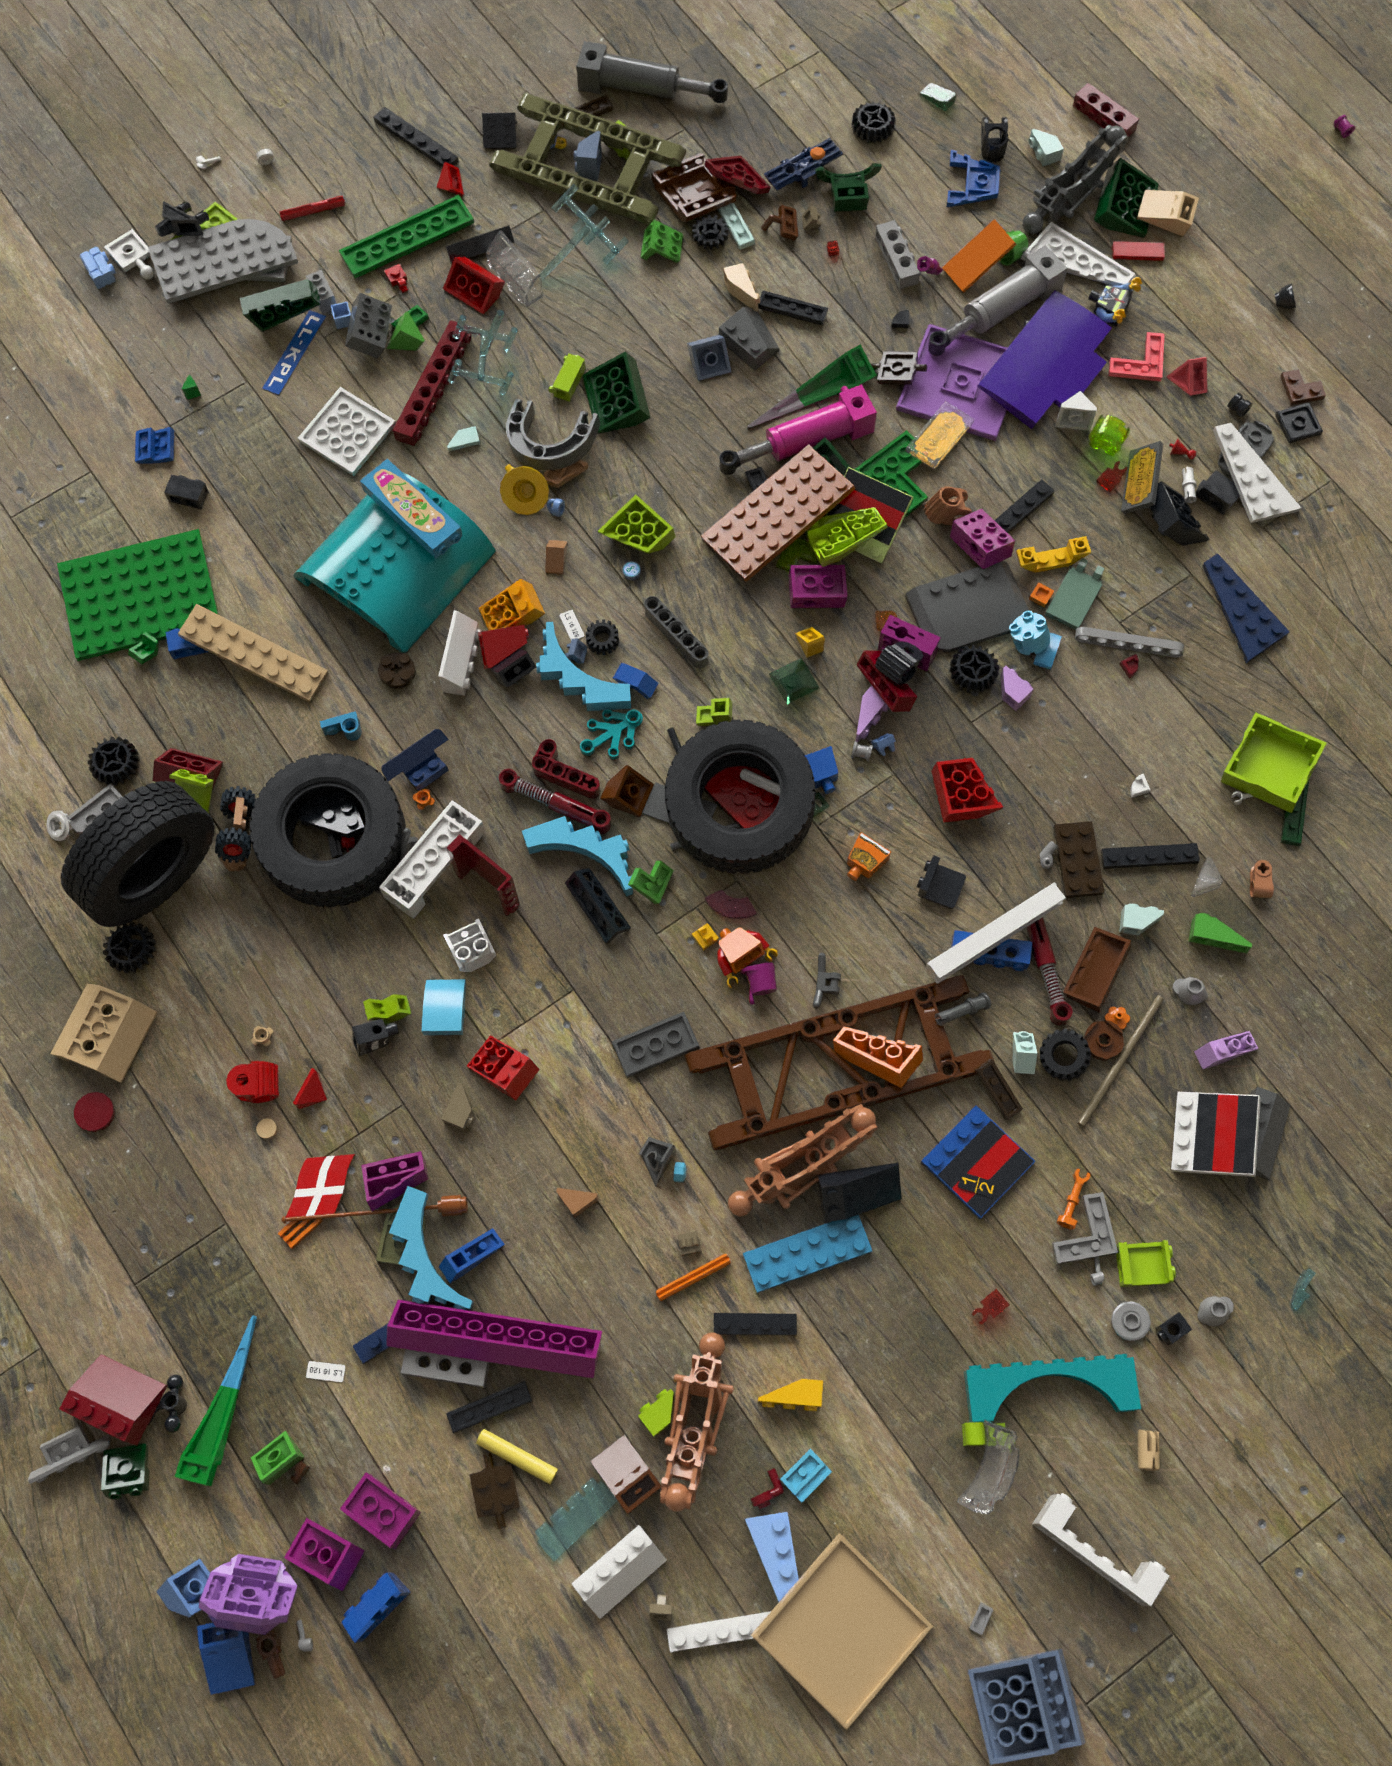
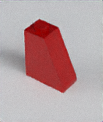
(501, 643)

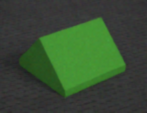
(276, 1458)

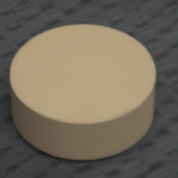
(267, 1128)

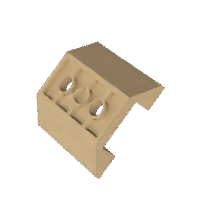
(114, 1035)

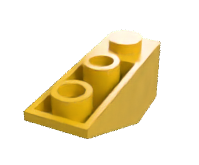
(802, 1393)

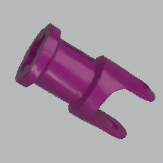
(930, 263)

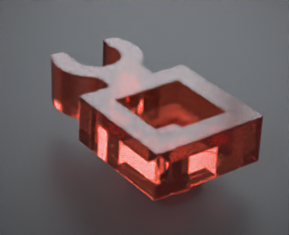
(1111, 478)
(992, 1304)

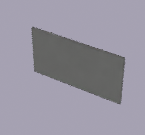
(656, 806)

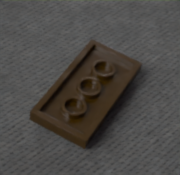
(1078, 859)

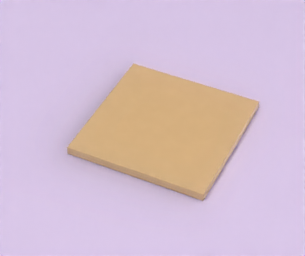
(842, 1631)

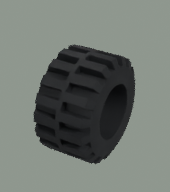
(1065, 1072)

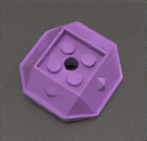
(249, 1594)

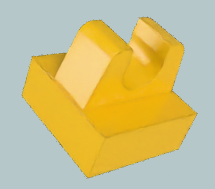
(705, 936)

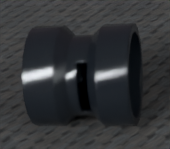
(1240, 405)

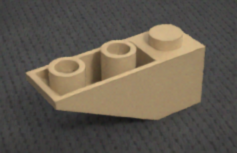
(739, 285)

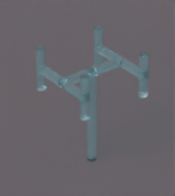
(596, 230)
(487, 339)

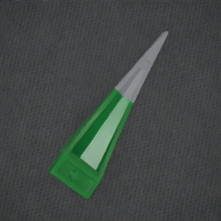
(847, 370)

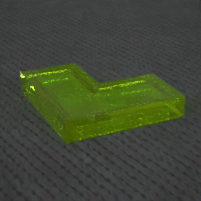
(797, 550)

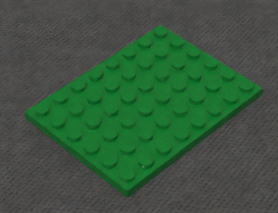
(134, 591)

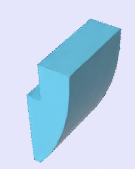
(444, 1007)

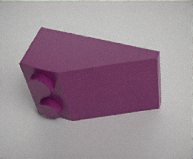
(324, 1554)

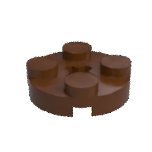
(1102, 1029)

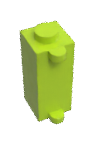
(568, 377)

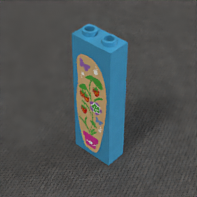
(411, 508)

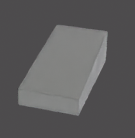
(981, 1618)

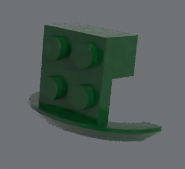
(850, 189)

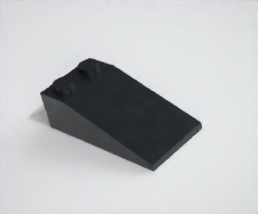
(858, 1190)

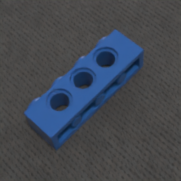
(1020, 949)

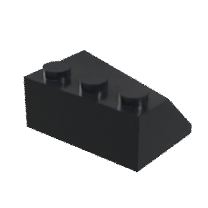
(1175, 517)

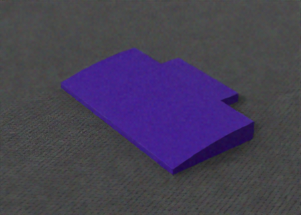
(1047, 360)

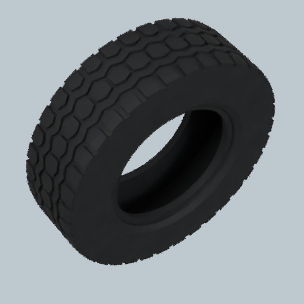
(731, 746)
(137, 853)
(338, 879)

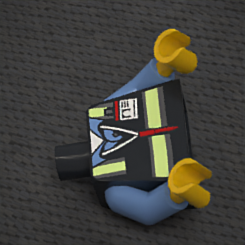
(1114, 301)

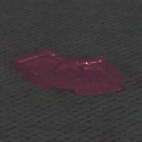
(730, 907)

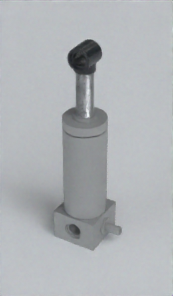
(1037, 279)

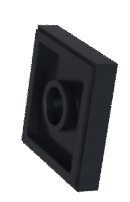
(1299, 423)

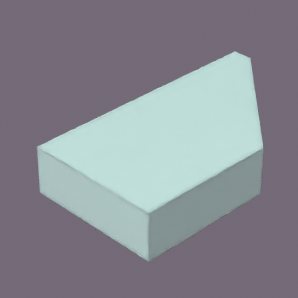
(464, 438)

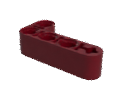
(567, 774)

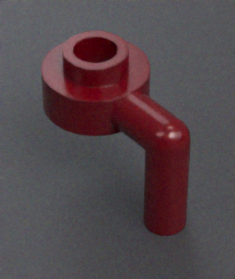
(762, 1499)

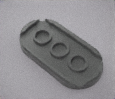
(1257, 435)

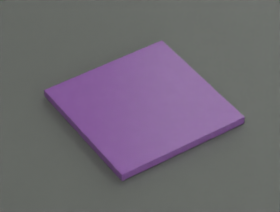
(955, 379)

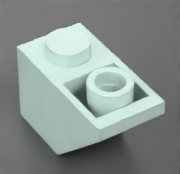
(1046, 147)
(1138, 919)
(1024, 1053)

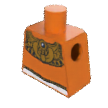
(866, 857)

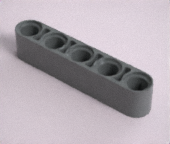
(674, 624)

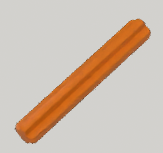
(693, 1277)

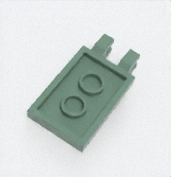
(1075, 595)

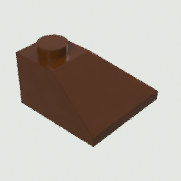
(627, 791)

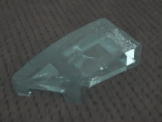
(1299, 1294)

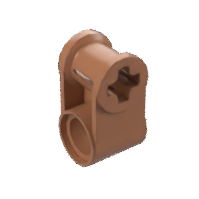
(1261, 883)

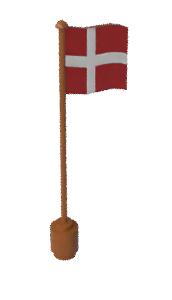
(323, 1185)

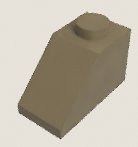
(459, 1111)

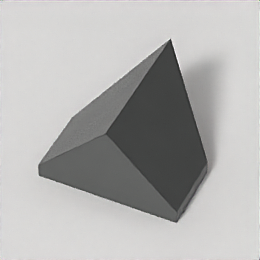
(657, 1157)

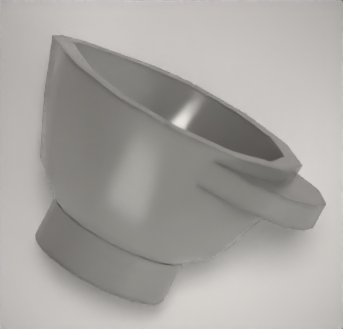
(1190, 990)
(1215, 1310)

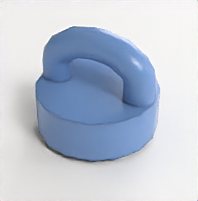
(557, 508)

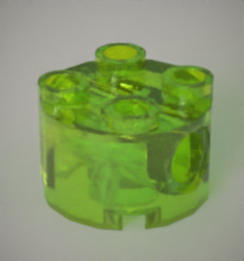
(1108, 434)

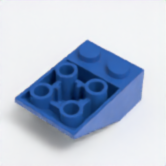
(225, 1658)

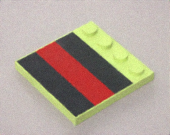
(888, 501)

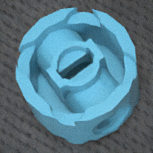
(1030, 633)

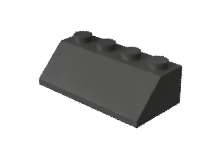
(1271, 1126)

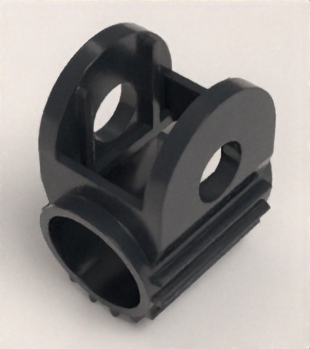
(994, 148)
(897, 663)

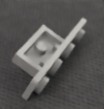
(65, 1450)

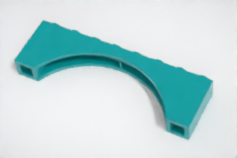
(1110, 1377)

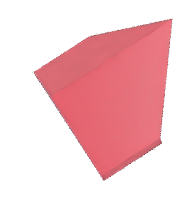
(1191, 376)

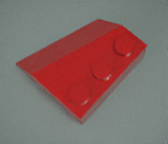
(963, 790)

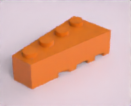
(880, 1056)

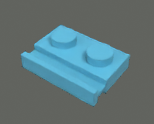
(806, 1475)

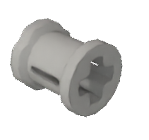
(861, 751)

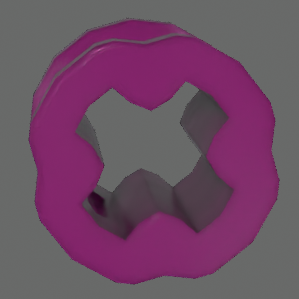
(1344, 126)

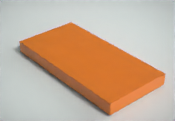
(979, 255)

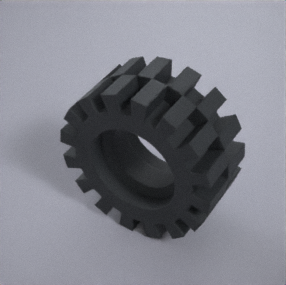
(603, 627)

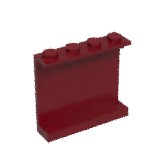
(467, 857)

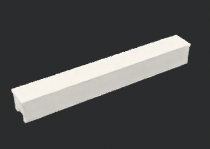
(995, 933)

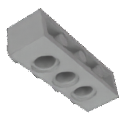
(897, 254)
(412, 1367)

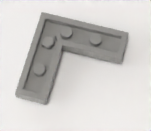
(1101, 1239)

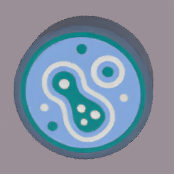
(631, 570)

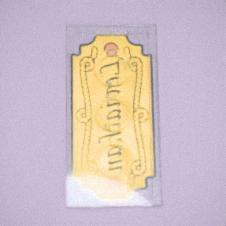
(940, 435)

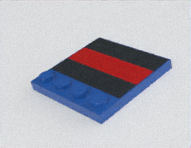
(981, 1150)

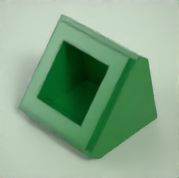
(190, 388)

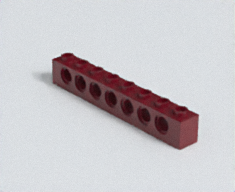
(443, 358)

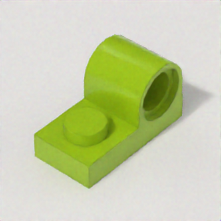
(974, 1433)

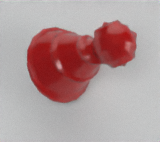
(1179, 448)

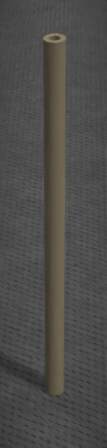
(1120, 1061)

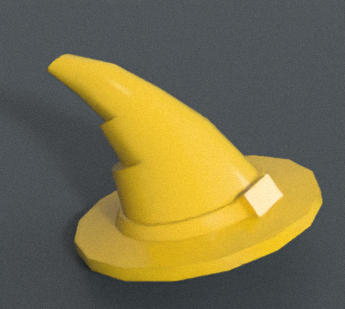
(524, 490)

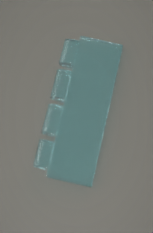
(572, 1524)

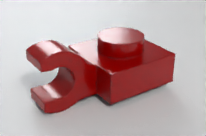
(397, 277)

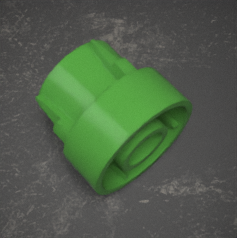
(1017, 251)

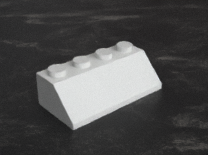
(459, 654)
(619, 1572)

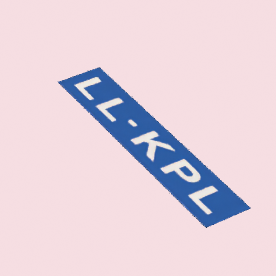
(294, 352)

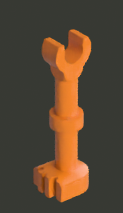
(1073, 1200)

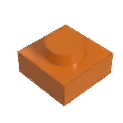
(1041, 595)

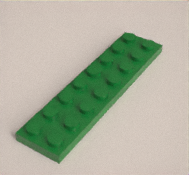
(406, 236)

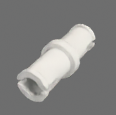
(1189, 484)

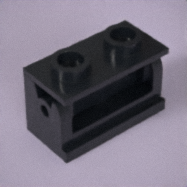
(186, 491)

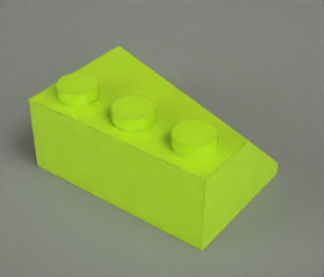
(639, 527)

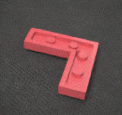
(1148, 369)

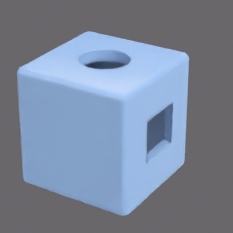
(341, 314)

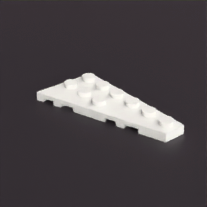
(1256, 484)

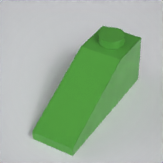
(1214, 933)

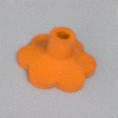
(1112, 1016)

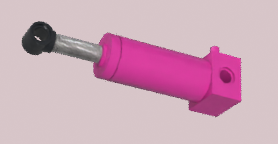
(850, 415)

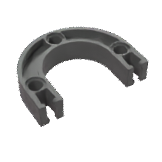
(548, 456)

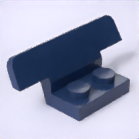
(418, 761)

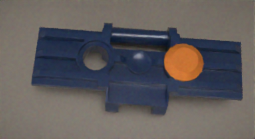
(803, 165)

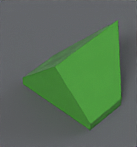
(406, 335)

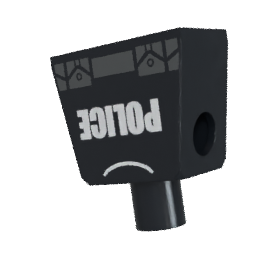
(372, 1036)

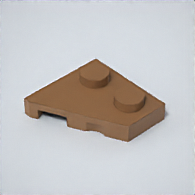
(561, 476)

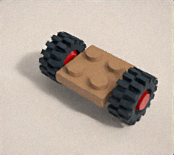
(233, 843)

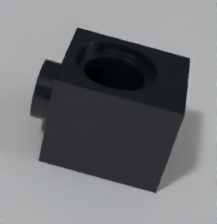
(1179, 1323)

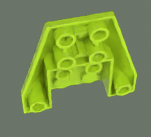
(843, 533)

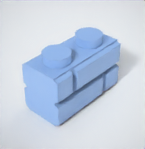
(97, 267)

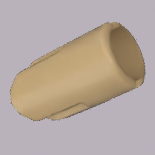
(1148, 1450)

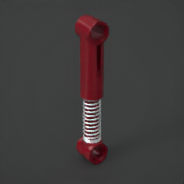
(556, 802)
(1045, 961)

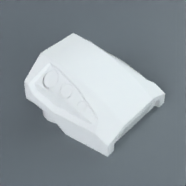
(470, 947)

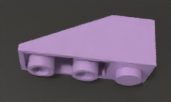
(870, 712)
(1225, 1049)

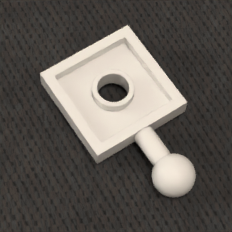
(139, 253)

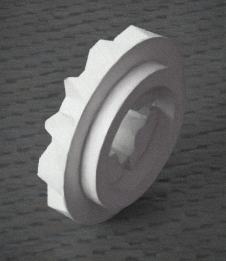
(53, 825)

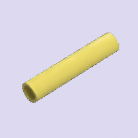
(517, 1456)

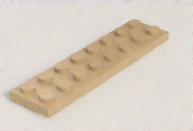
(253, 653)

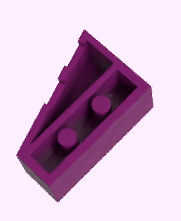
(392, 1176)

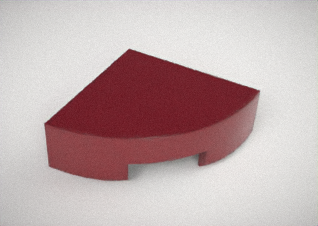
(1130, 665)

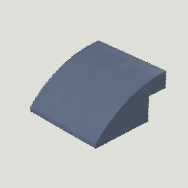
(1026, 1707)

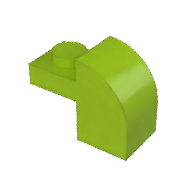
(718, 712)
(390, 1009)

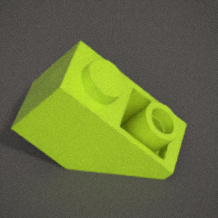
(658, 1415)

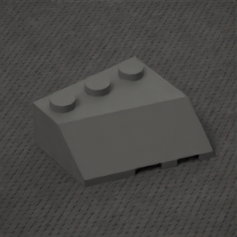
(749, 337)

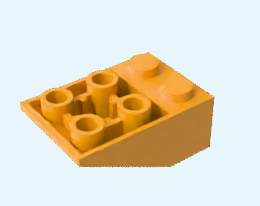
(512, 607)

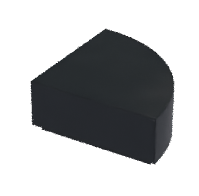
(901, 319)

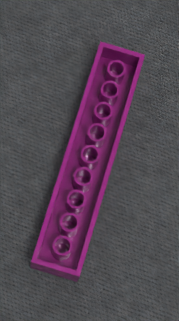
(494, 1338)

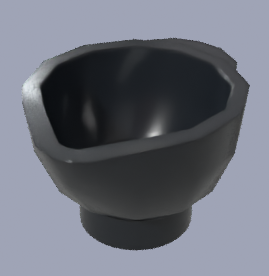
(1285, 297)

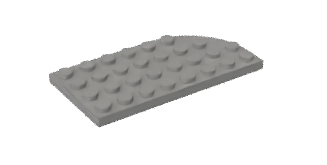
(220, 257)

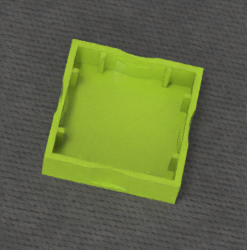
(1273, 762)

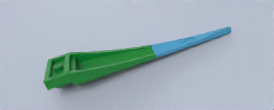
(208, 1443)

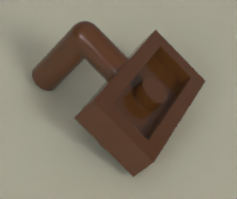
(787, 220)

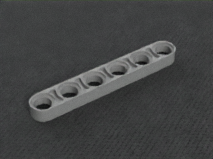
(1129, 642)

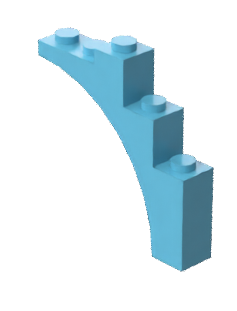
(595, 693)
(561, 836)
(409, 1226)

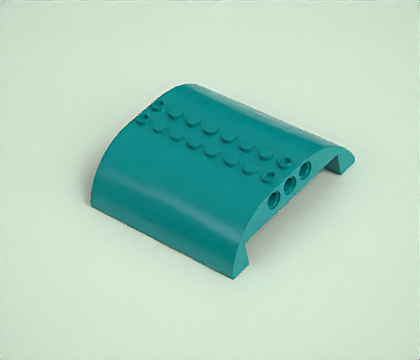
(388, 575)

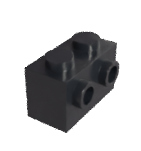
(513, 668)

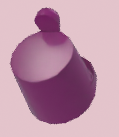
(760, 979)

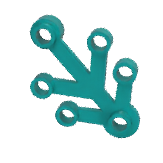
(612, 730)

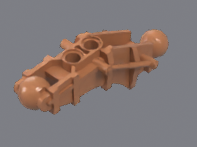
(861, 1119)
(708, 1369)

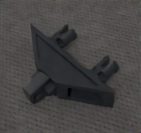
(180, 223)

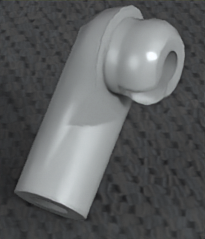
(1046, 855)

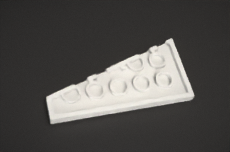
(1080, 257)

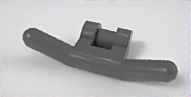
(406, 842)
(821, 977)

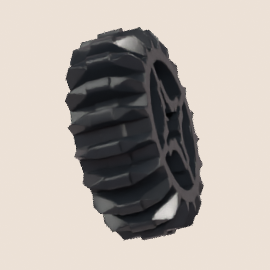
(873, 122)
(965, 674)
(112, 752)
(143, 946)

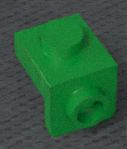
(144, 650)

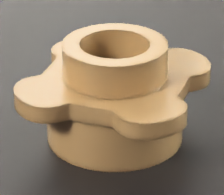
(258, 1031)

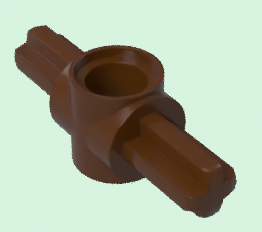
(273, 1657)

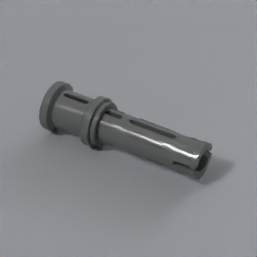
(970, 1006)

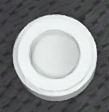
(265, 156)

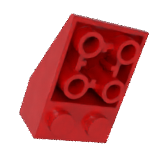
(503, 1067)

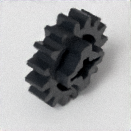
(710, 232)

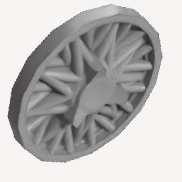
(1130, 1321)

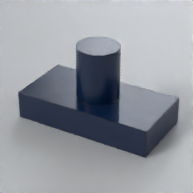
(372, 1345)

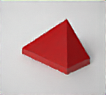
(450, 180)
(311, 1091)

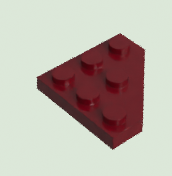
(738, 172)

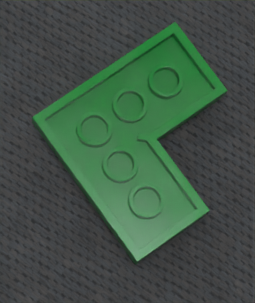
(891, 467)

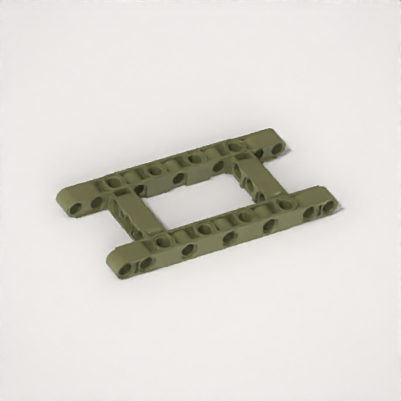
(559, 117)

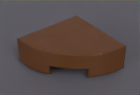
(301, 1470)

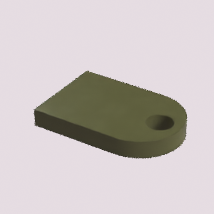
(390, 1249)

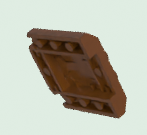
(692, 189)

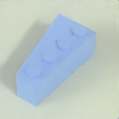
(775, 1547)

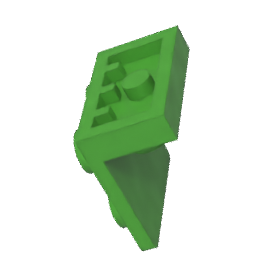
(662, 240)

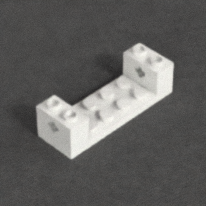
(429, 858)
(1147, 1579)

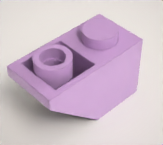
(1014, 689)

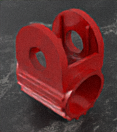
(261, 1084)

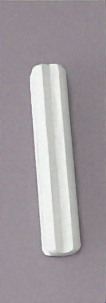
(760, 781)

